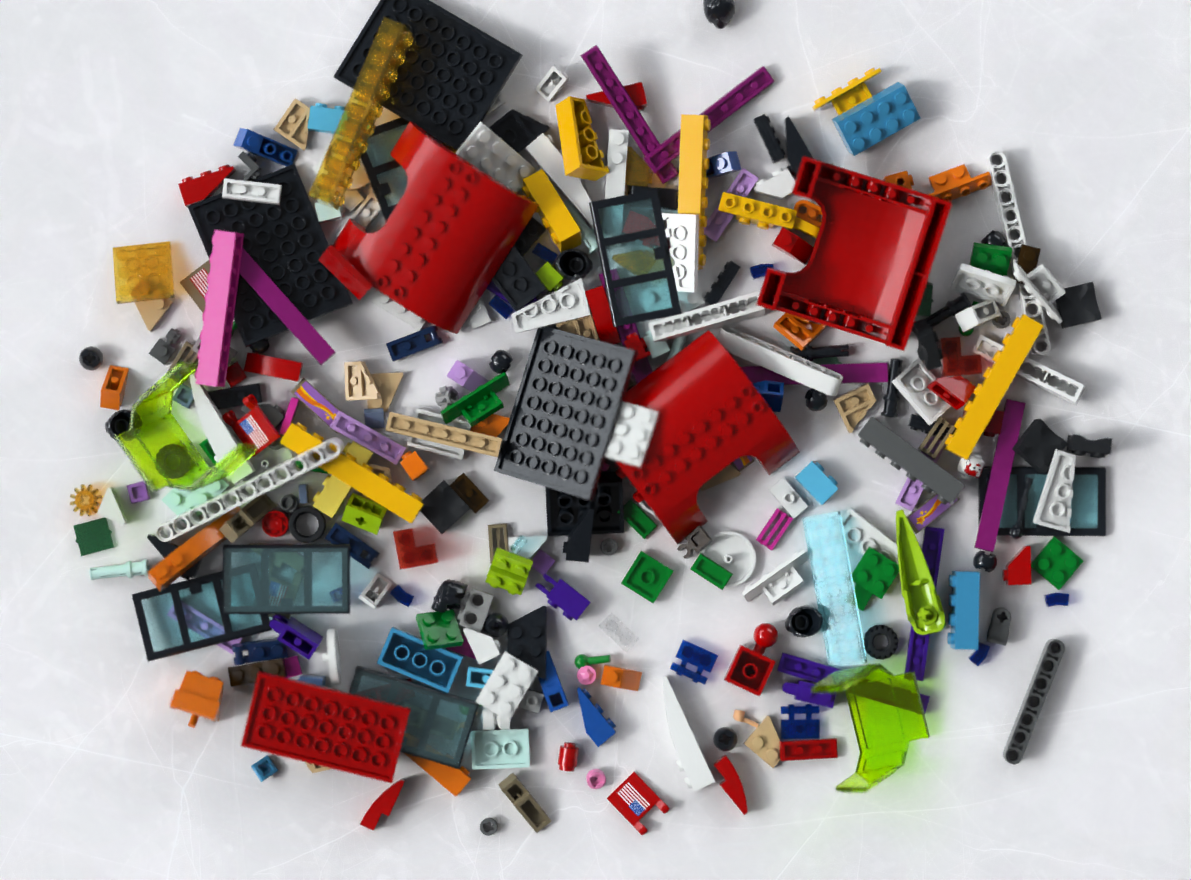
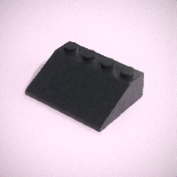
(566, 509)

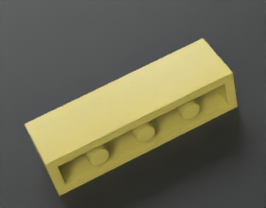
(335, 490)

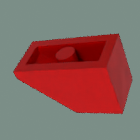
(793, 245)
(953, 390)
(1019, 568)

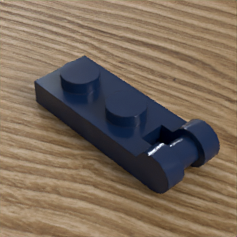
(413, 343)
(340, 535)
(259, 651)

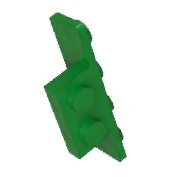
(479, 403)

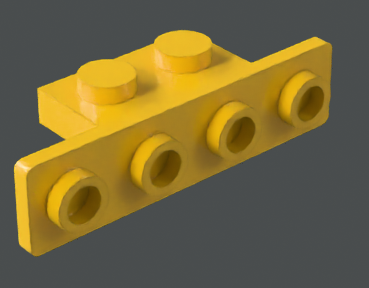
(849, 96)
(757, 212)

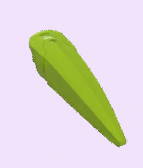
(918, 590)

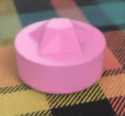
(586, 675)
(596, 779)

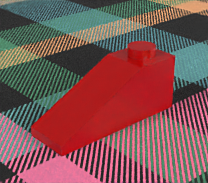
(634, 90)

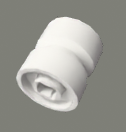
(491, 720)

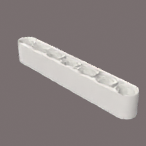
(780, 361)

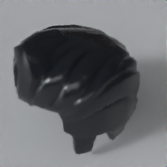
(719, 11)
(573, 264)
(118, 423)
(449, 594)
(804, 621)

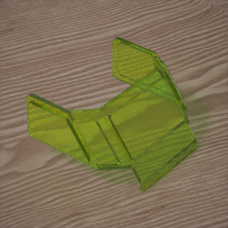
(162, 448)
(884, 717)

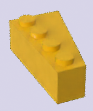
(578, 141)
(552, 211)

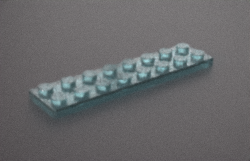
(834, 589)

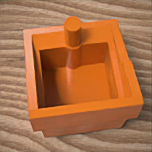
(199, 697)

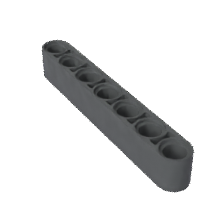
(1026, 708)

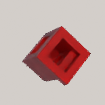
(634, 343)

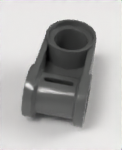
(999, 630)

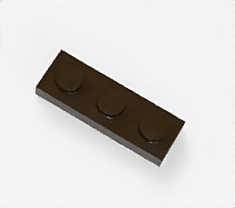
(248, 673)

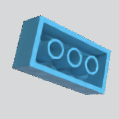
(876, 118)
(964, 610)
(408, 656)

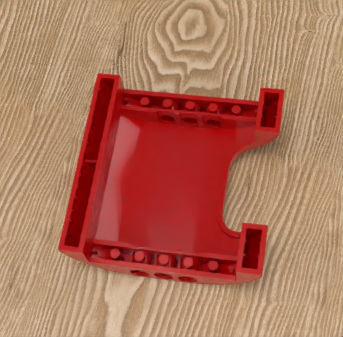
(442, 234)
(866, 257)
(703, 425)

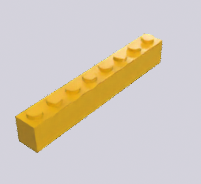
(692, 173)
(993, 387)
(356, 475)

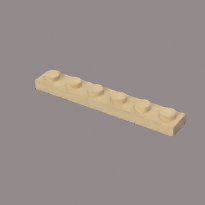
(443, 434)

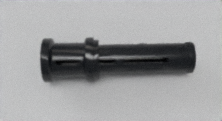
(951, 309)
(820, 352)
(891, 397)

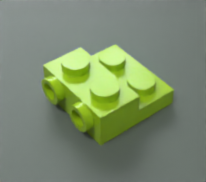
(509, 571)

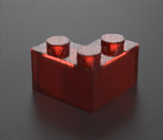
(954, 363)
(409, 554)

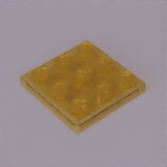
(143, 272)

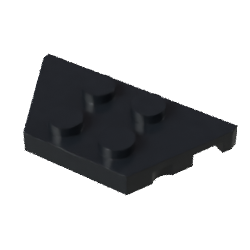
(518, 130)
(529, 640)

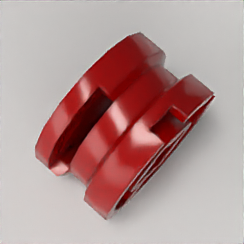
(275, 523)

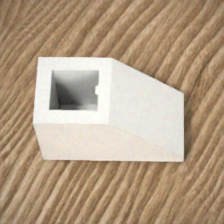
(778, 186)

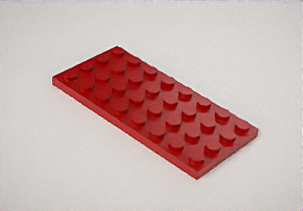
(325, 727)

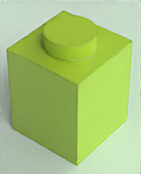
(550, 277)

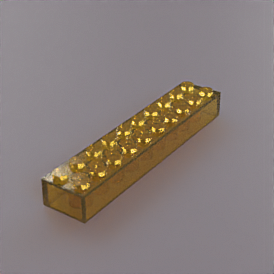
(361, 114)

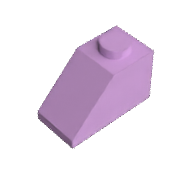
(466, 376)

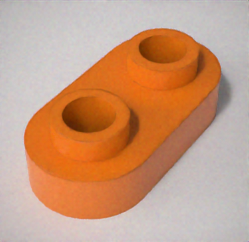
(811, 213)

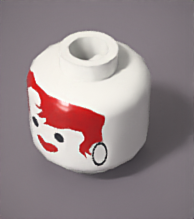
(971, 467)

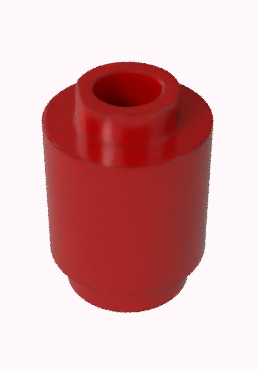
(568, 756)

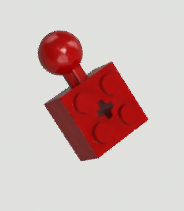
(764, 636)

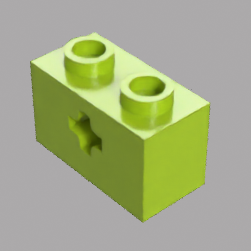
(364, 513)

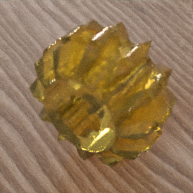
(92, 500)

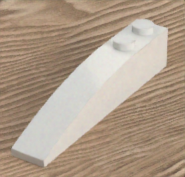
(552, 163)
(616, 163)
(707, 318)
(1035, 373)
(217, 431)
(686, 746)

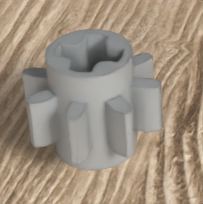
(446, 396)

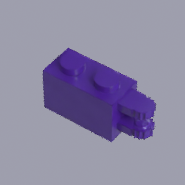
(565, 597)
(296, 635)
(802, 692)

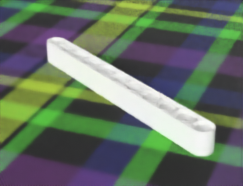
(1015, 225)
(241, 493)

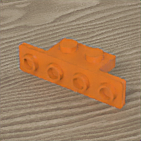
(957, 183)

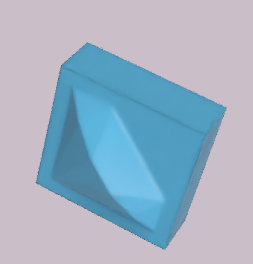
(264, 768)

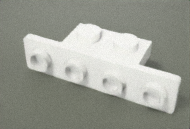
(1043, 286)
(780, 581)

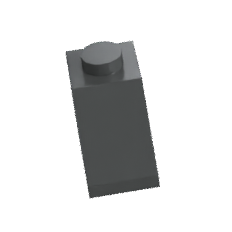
(273, 413)

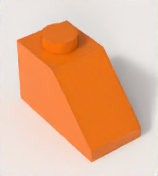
(114, 387)
(414, 465)
(621, 678)

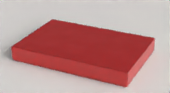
(345, 272)

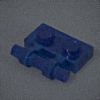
(696, 656)
(800, 728)

